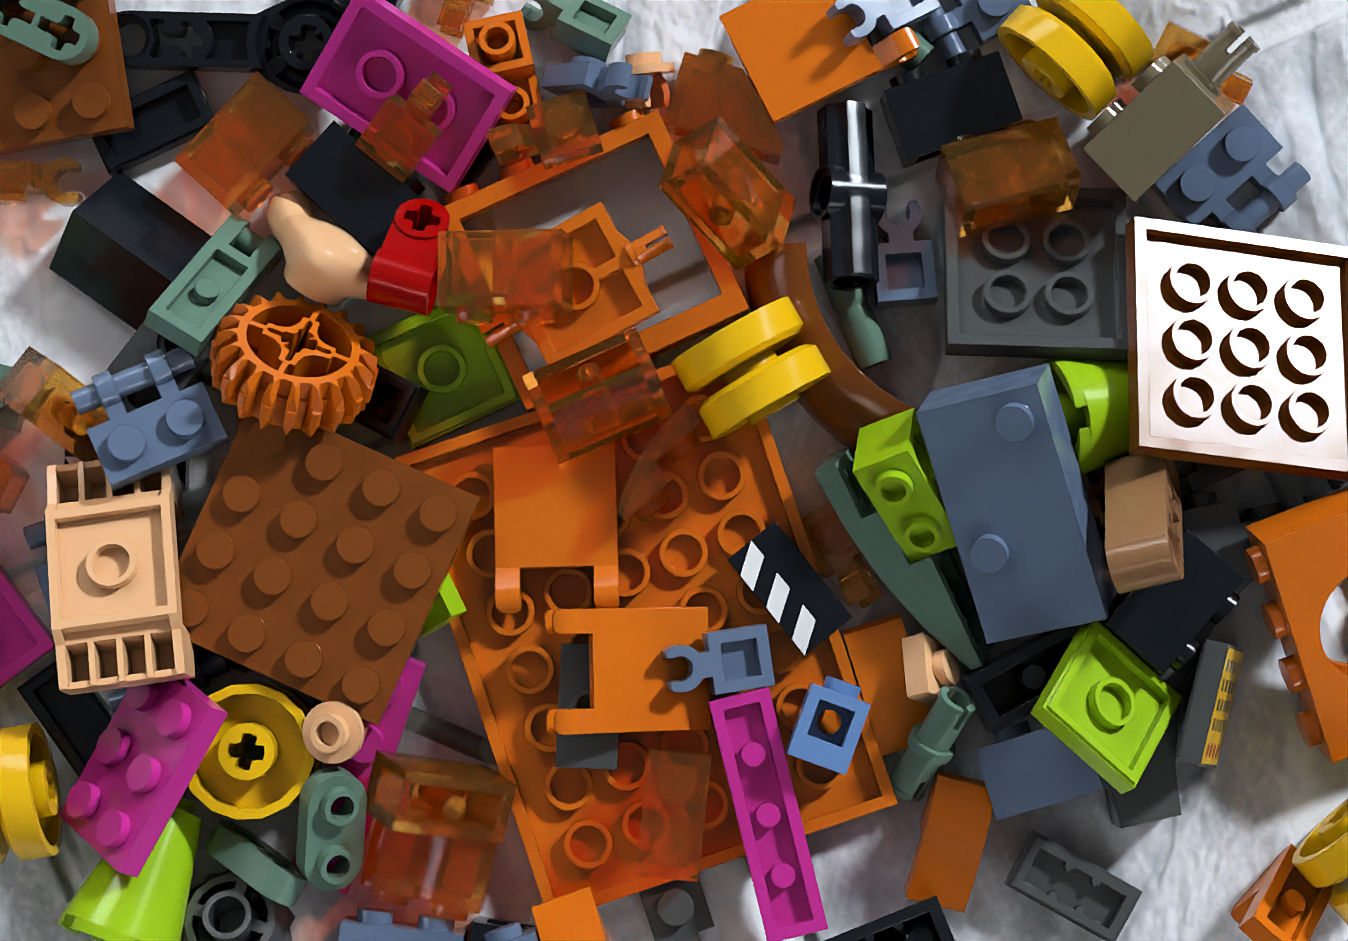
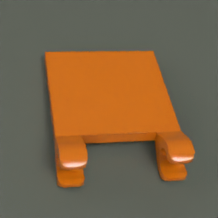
(799, 52)
(554, 519)
(629, 670)

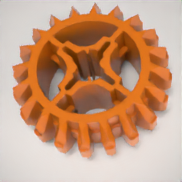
(293, 364)

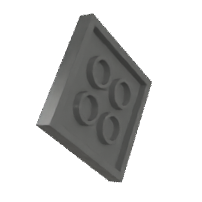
(1040, 284)

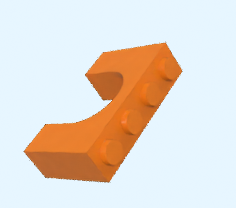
(1300, 563)

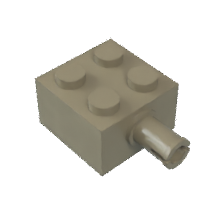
(1168, 116)

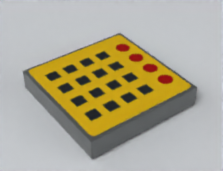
(1209, 704)

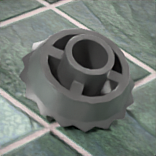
(233, 911)

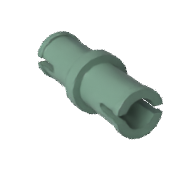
(932, 743)

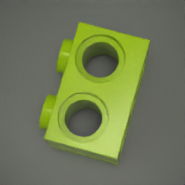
(902, 485)

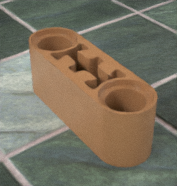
(1143, 522)

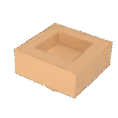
(928, 668)

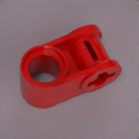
(407, 263)

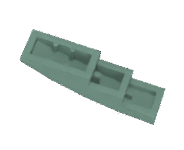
(926, 587)

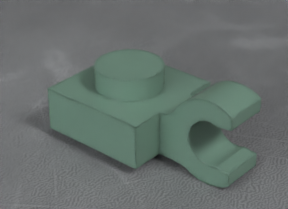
(583, 25)

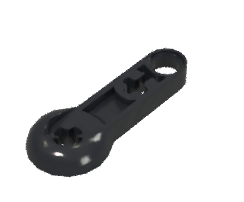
(238, 40)

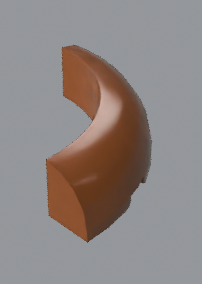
(844, 397)

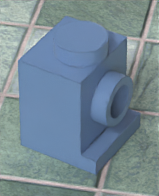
(835, 748)

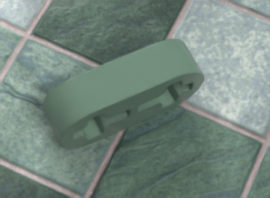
(38, 39)
(255, 862)

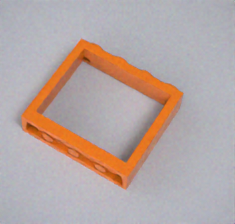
(526, 177)

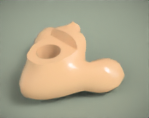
(319, 257)

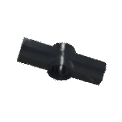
(848, 196)

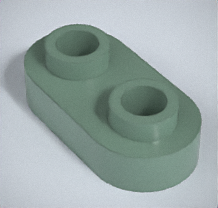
(329, 833)

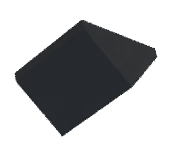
(125, 248)

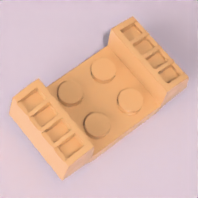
(115, 579)

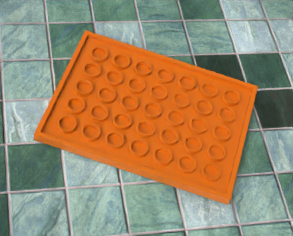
(722, 494)

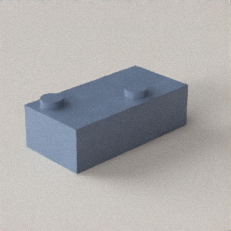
(1017, 504)

